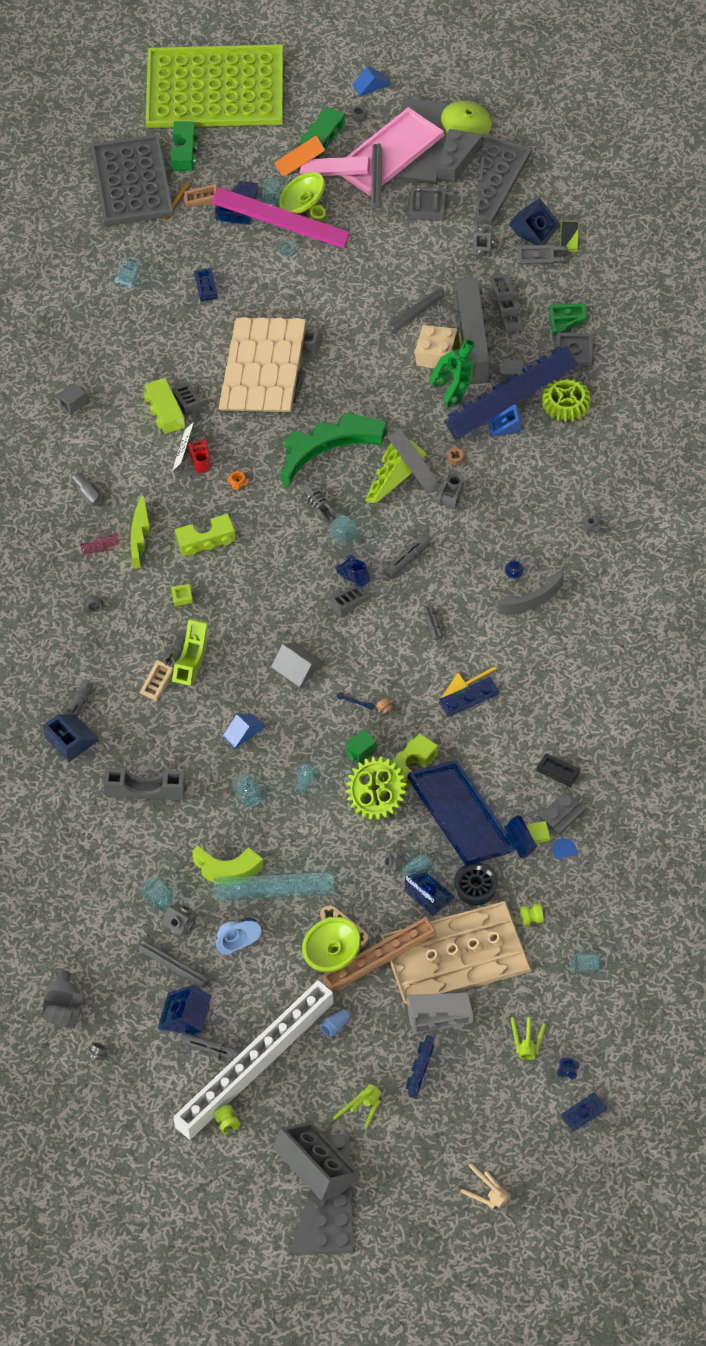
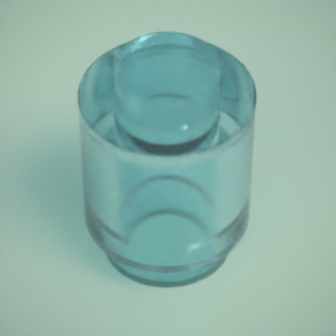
(584, 962)

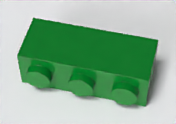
(325, 127)

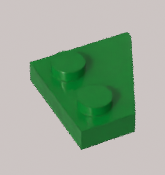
(566, 316)

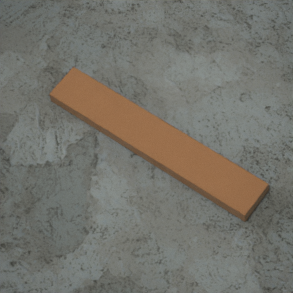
(380, 954)

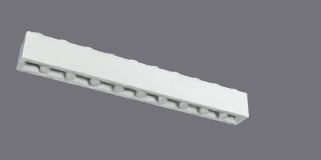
(253, 1059)

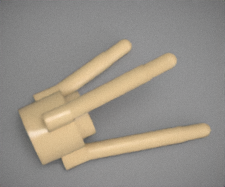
(497, 1195)

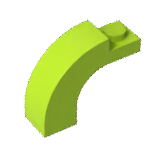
(194, 649)
(245, 865)

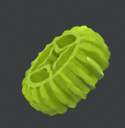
(567, 404)

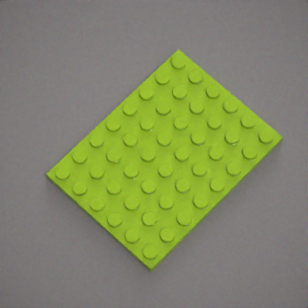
(215, 85)

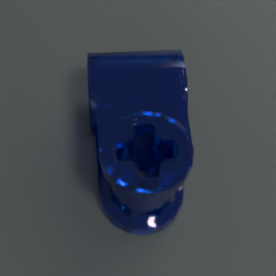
(354, 571)

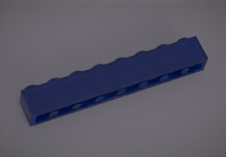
(511, 392)

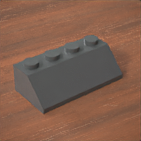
(315, 1160)

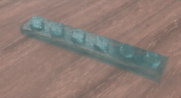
(273, 886)

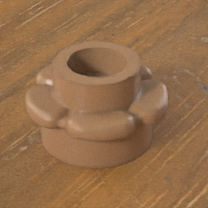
(385, 705)

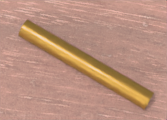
(178, 197)

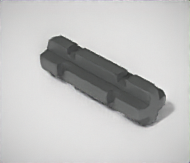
(433, 623)

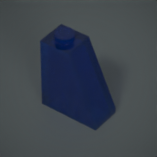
(243, 188)

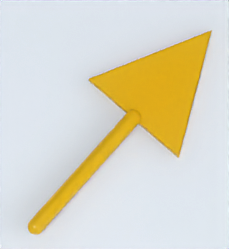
(458, 683)

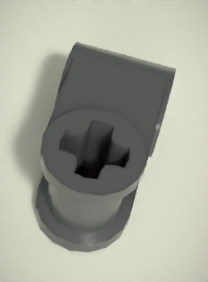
(451, 493)

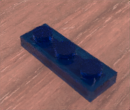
(468, 696)
(419, 1067)

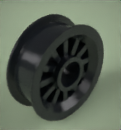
(476, 873)

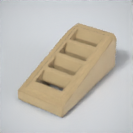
(154, 672)

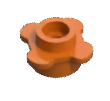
(237, 475)

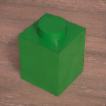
(360, 747)

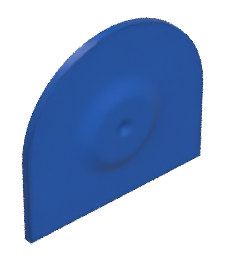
(564, 848)

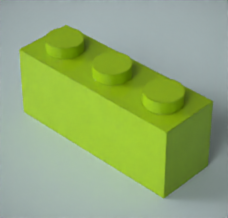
(164, 406)

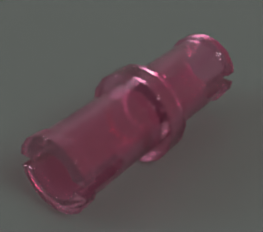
(99, 544)

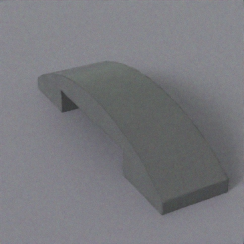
(511, 605)

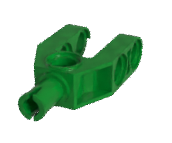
(461, 365)

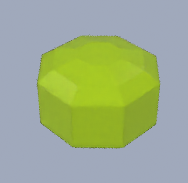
(317, 213)

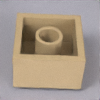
(434, 344)

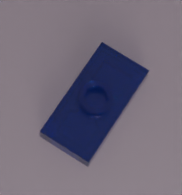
(205, 285)
(520, 836)
(583, 1112)

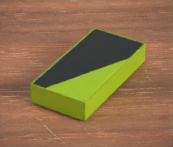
(569, 235)

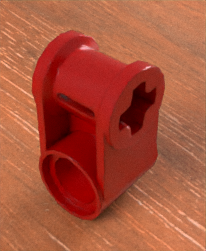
(200, 456)

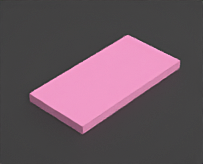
(401, 144)

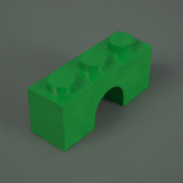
(183, 157)

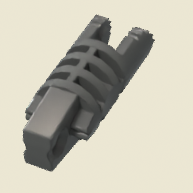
(318, 502)

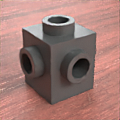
(482, 247)
(179, 919)

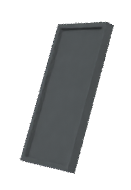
(425, 167)

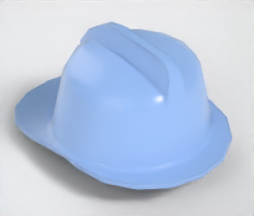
(237, 935)

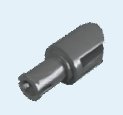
(89, 491)

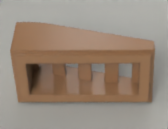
(202, 192)

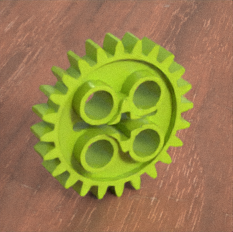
(393, 785)

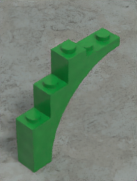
(349, 430)

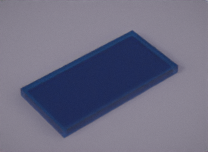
(461, 812)

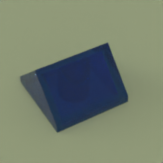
(427, 892)

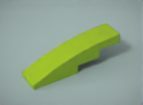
(139, 528)

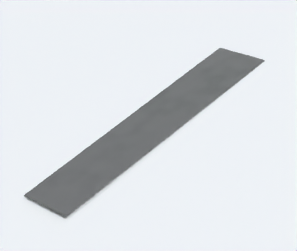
(414, 461)

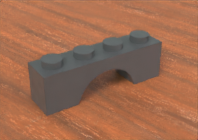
(121, 783)

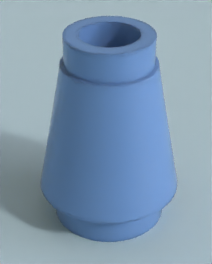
(334, 1023)

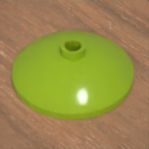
(466, 117)
(302, 192)
(325, 938)

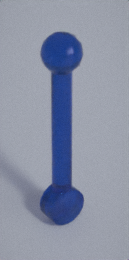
(340, 695)

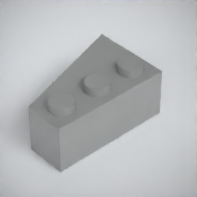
(438, 1011)

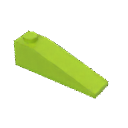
(391, 474)

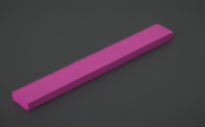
(280, 217)

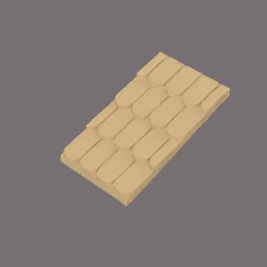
(263, 364)
(464, 954)

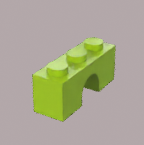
(191, 541)
(417, 751)

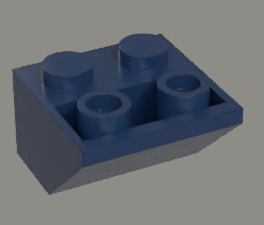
(69, 735)

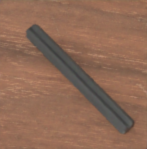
(376, 185)

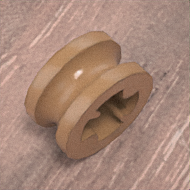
(455, 451)

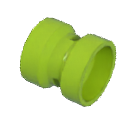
(530, 914)
(226, 1118)

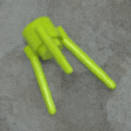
(527, 1048)
(368, 1097)

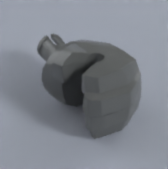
(62, 1001)

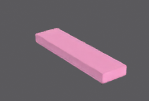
(337, 166)

